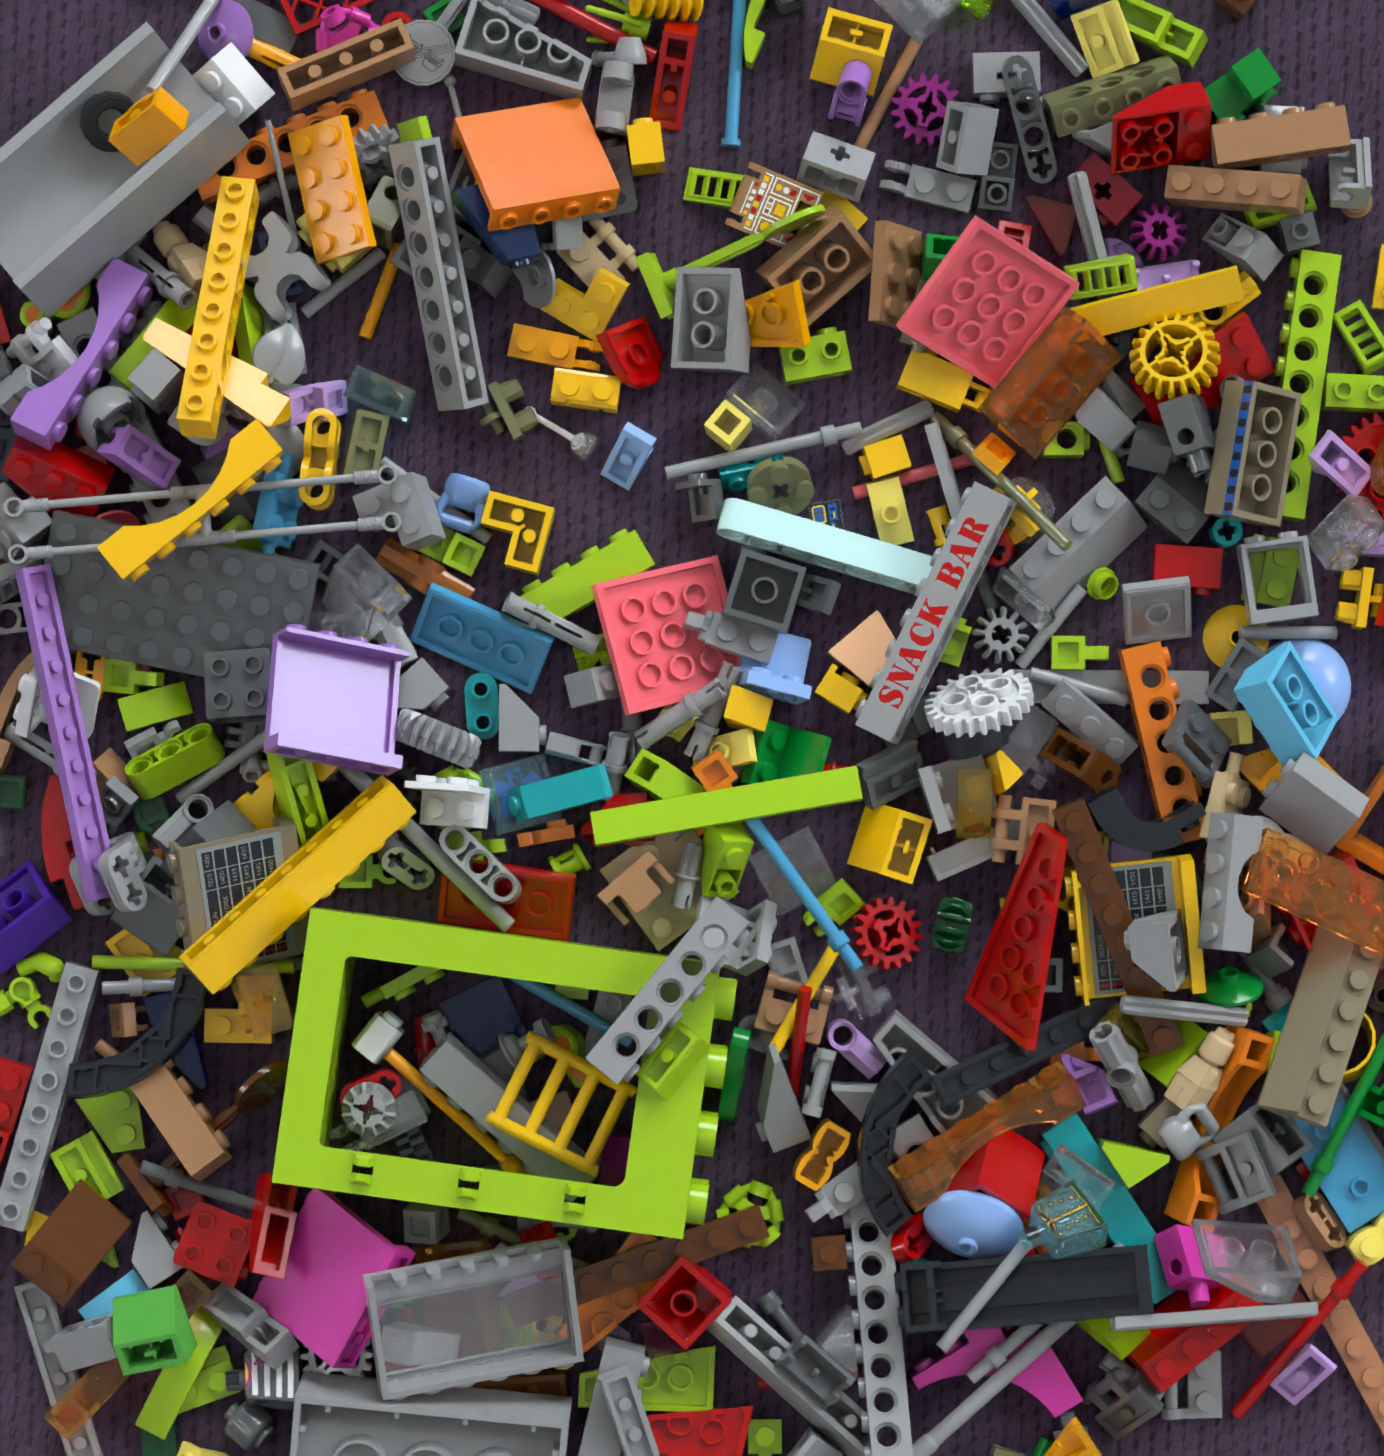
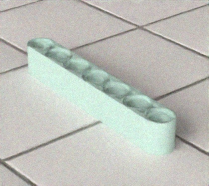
(823, 545)

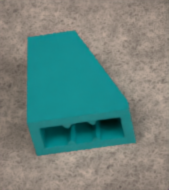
(559, 793)

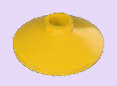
(1219, 631)

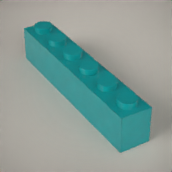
(1121, 1212)

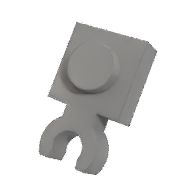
(150, 738)

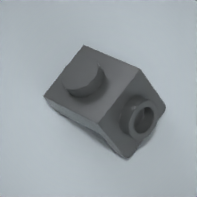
(704, 497)

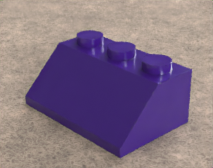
(27, 914)

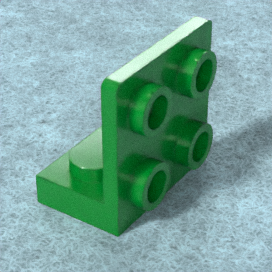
(785, 753)

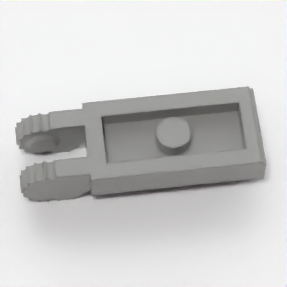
(931, 186)

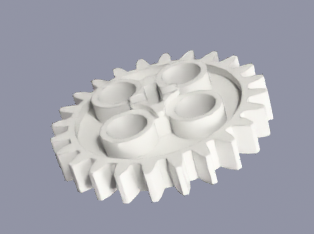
(979, 702)

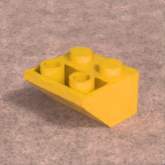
(847, 39)
(890, 842)

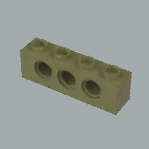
(1104, 96)

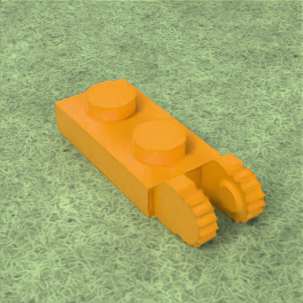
(551, 348)

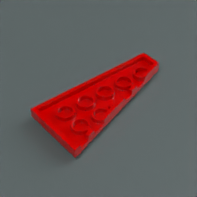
(1016, 959)

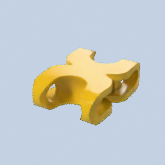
(320, 457)

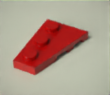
(702, 1432)

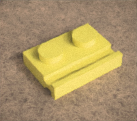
(1105, 38)

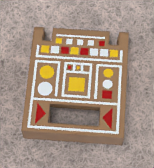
(769, 200)

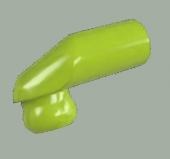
(42, 962)

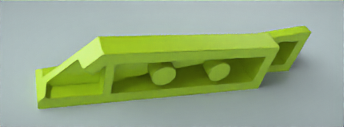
(298, 794)

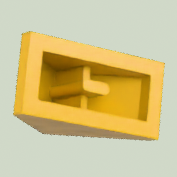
(747, 709)

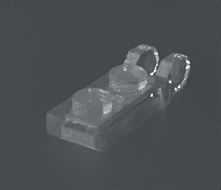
(408, 1116)

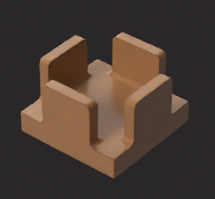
(635, 886)

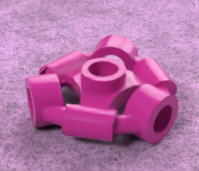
(334, 16)

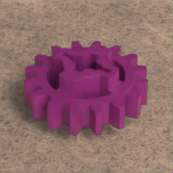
(913, 105)

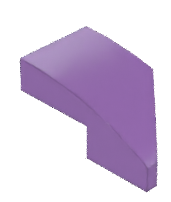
(1091, 1083)

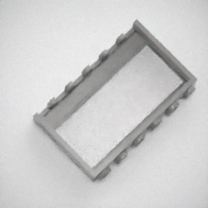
(473, 1318)

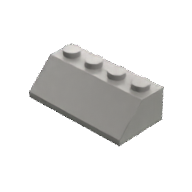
(1100, 530)

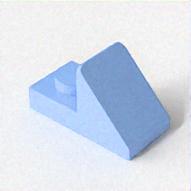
(628, 456)

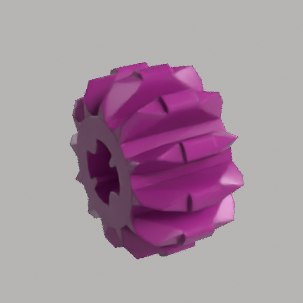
(1170, 235)

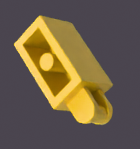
(940, 382)

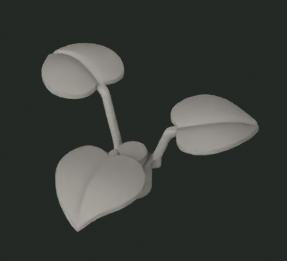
(283, 358)

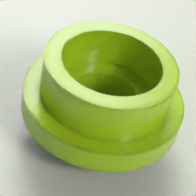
(1102, 584)

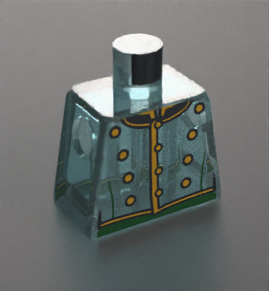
(1065, 1223)

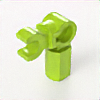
(25, 993)

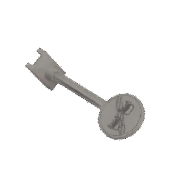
(433, 47)

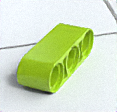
(175, 761)

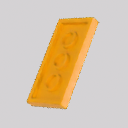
(332, 189)

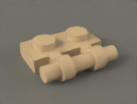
(589, 259)

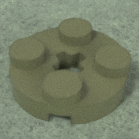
(779, 472)

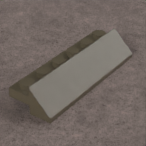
(1320, 1029)

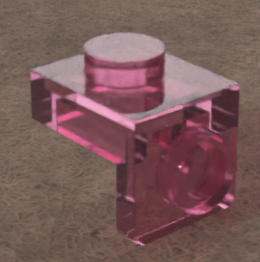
(657, 1341)

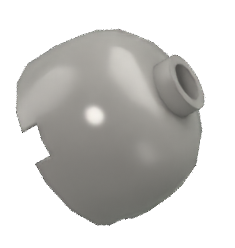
(107, 409)

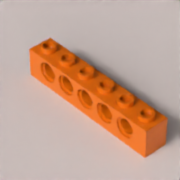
(360, 102)
(1133, 664)

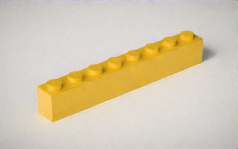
(298, 885)

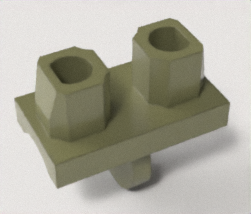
(517, 423)

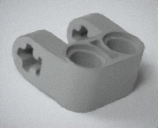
(615, 98)

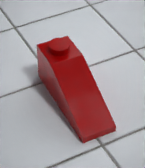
(673, 73)

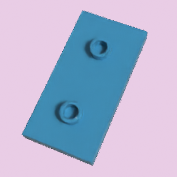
(481, 638)
(1357, 1176)

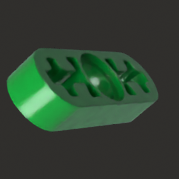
(734, 1074)

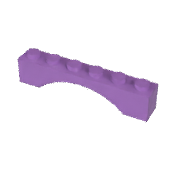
(47, 409)

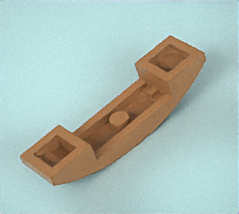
(8, 701)

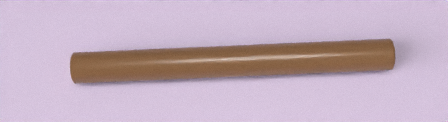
(887, 94)

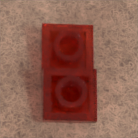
(1266, 1335)

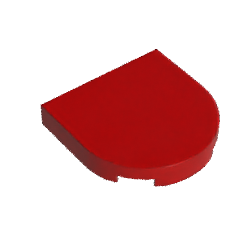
(632, 353)

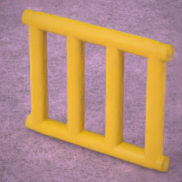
(529, 1133)

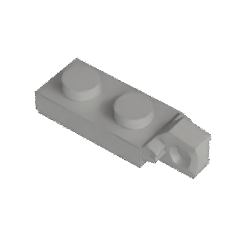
(733, 636)
(837, 1195)

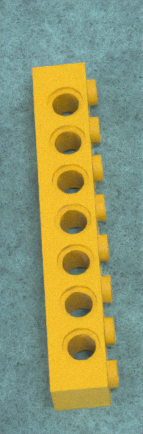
(218, 308)

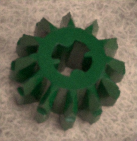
(952, 925)

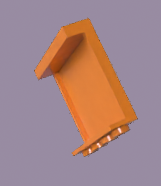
(537, 163)

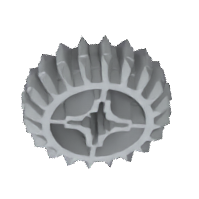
(437, 738)

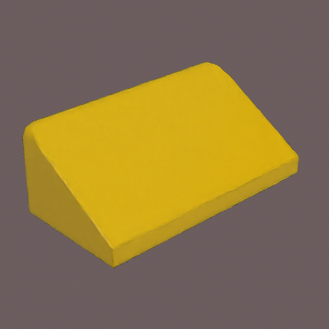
(1004, 771)

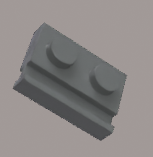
(890, 773)

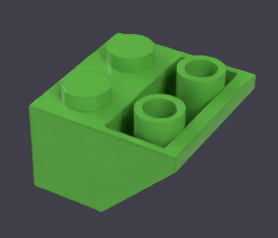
(151, 1330)

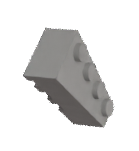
(519, 53)
(899, 1035)

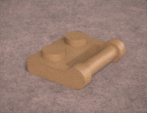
(773, 1011)

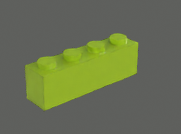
(571, 585)

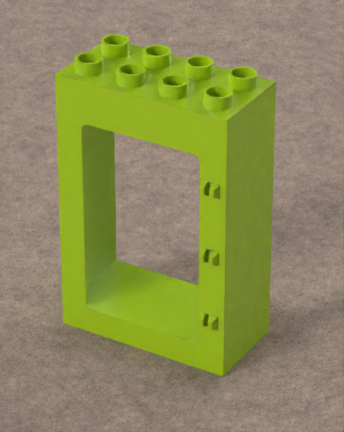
(665, 1133)

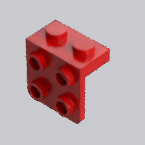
(215, 1244)

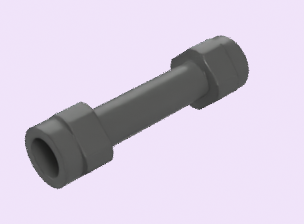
(771, 1304)

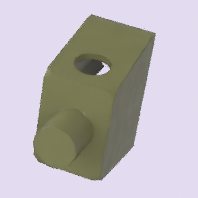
(385, 213)

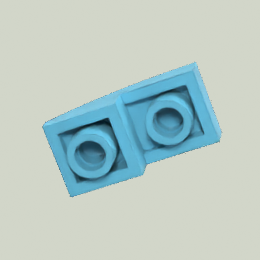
(102, 1303)

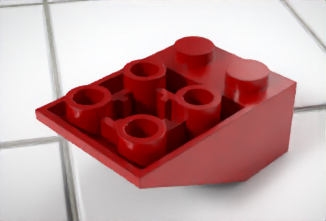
(1162, 129)

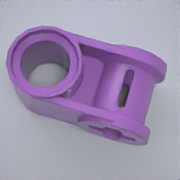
(851, 92)

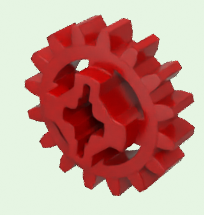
(873, 939)

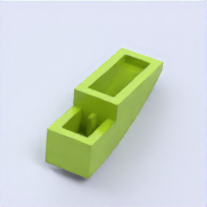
(1163, 32)

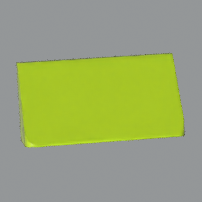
(672, 1060)

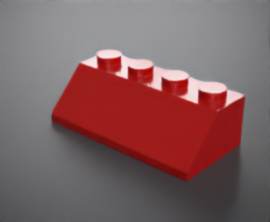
(1175, 1351)

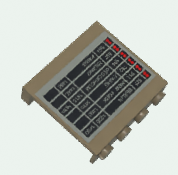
(222, 873)

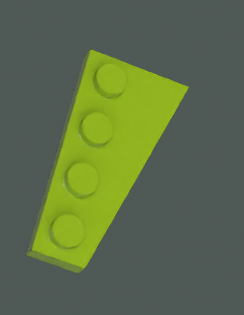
(672, 1382)

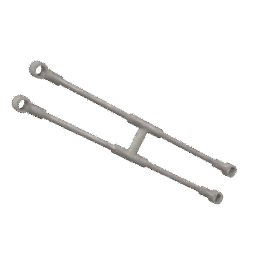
(205, 535)

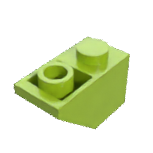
(660, 777)
(724, 859)

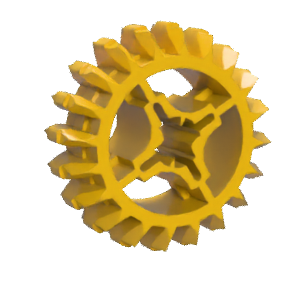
(1193, 341)

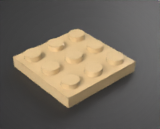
(659, 919)

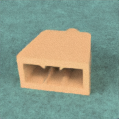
(864, 648)

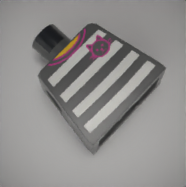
(265, 1385)

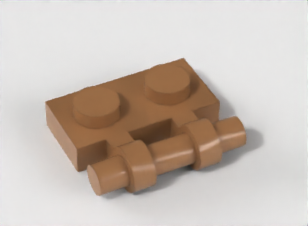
(1031, 812)

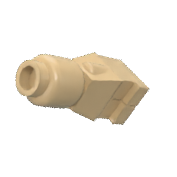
(181, 256)
(1200, 1075)

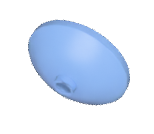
(1326, 669)
(973, 1224)

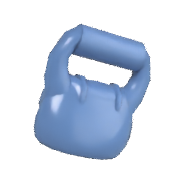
(465, 494)

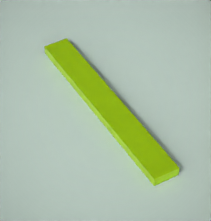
(726, 806)

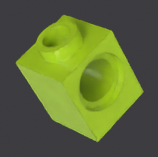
(1081, 443)

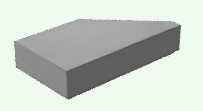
(787, 960)

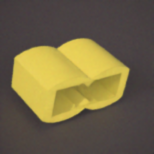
(1367, 1241)

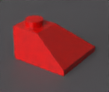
(685, 1301)

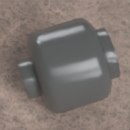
(248, 1425)

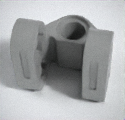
(128, 863)

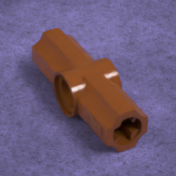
(419, 570)

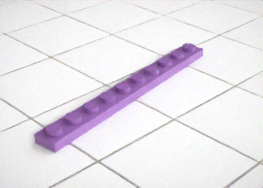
(65, 725)

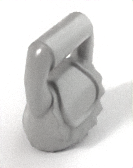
(1181, 1135)

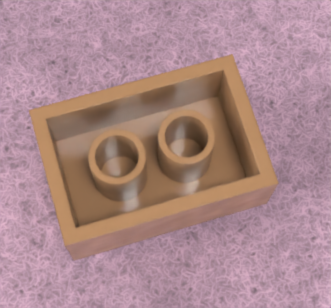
(825, 258)

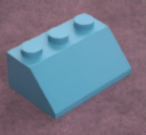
(1286, 704)

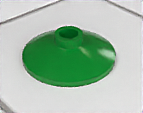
(1231, 987)

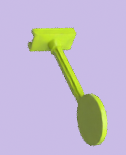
(661, 284)

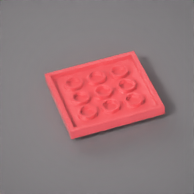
(987, 302)
(645, 634)

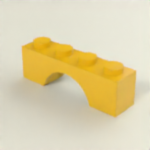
(263, 805)

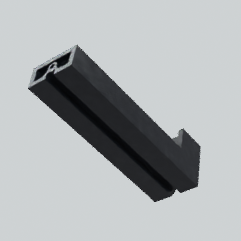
(1037, 1291)

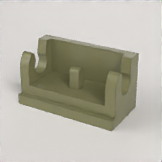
(364, 441)

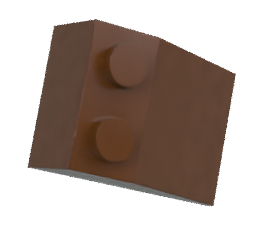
(71, 1242)

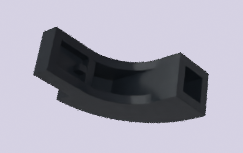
(1121, 826)

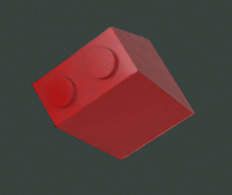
(1004, 1169)

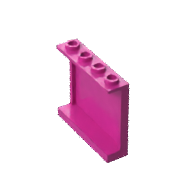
(323, 1280)

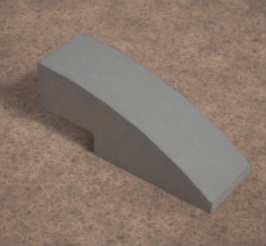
(251, 1325)

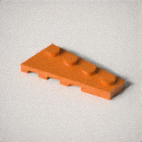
(605, 1313)

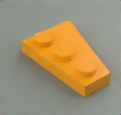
(778, 318)

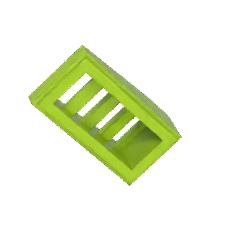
(721, 177)
(1129, 273)
(1366, 366)

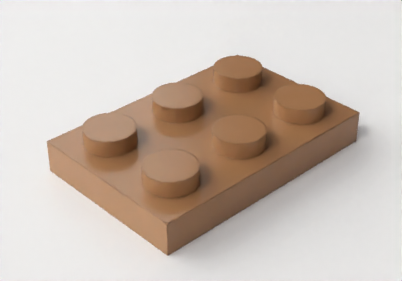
(894, 271)

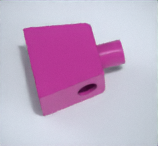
(1183, 1264)

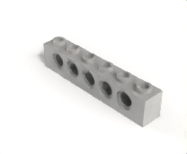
(605, 1054)

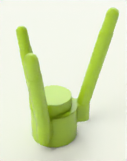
(632, 25)

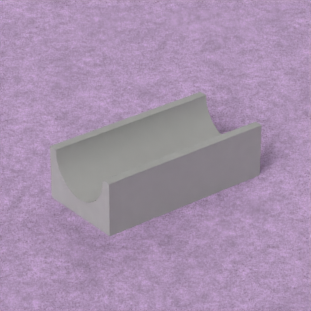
(78, 206)
(351, 1419)

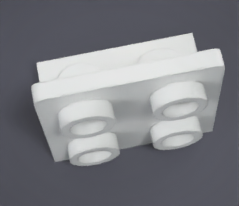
(452, 801)

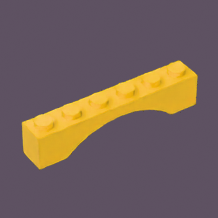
(136, 546)

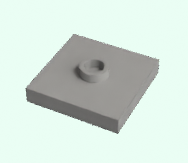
(1157, 610)

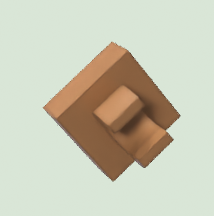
(124, 1019)

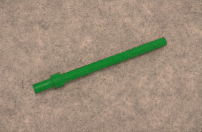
(1323, 1162)

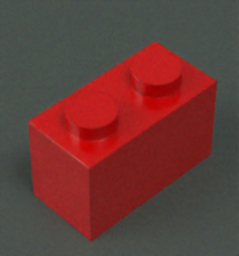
(1199, 563)

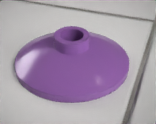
(234, 27)

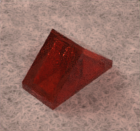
(1055, 220)

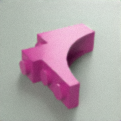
(1042, 1378)

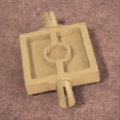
(1227, 793)

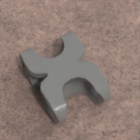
(280, 267)

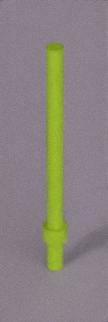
(166, 963)

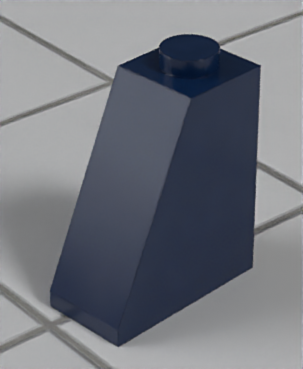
(510, 246)

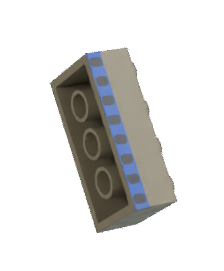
(1253, 453)

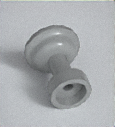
(514, 1047)

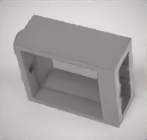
(1286, 613)

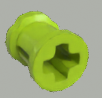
(570, 861)

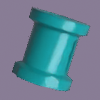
(1221, 541)

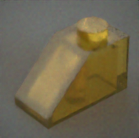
(973, 803)

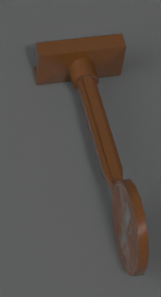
(253, 1094)

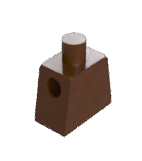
(1095, 768)

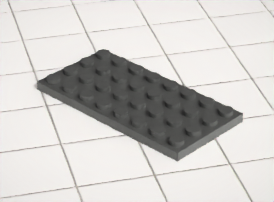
(182, 606)

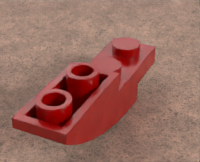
(57, 839)
(13, 1089)

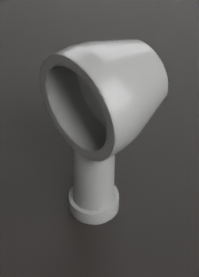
(627, 50)

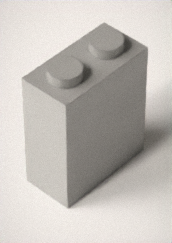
(1312, 802)

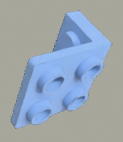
(783, 675)

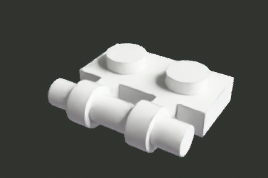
(53, 355)

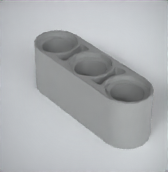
(465, 856)

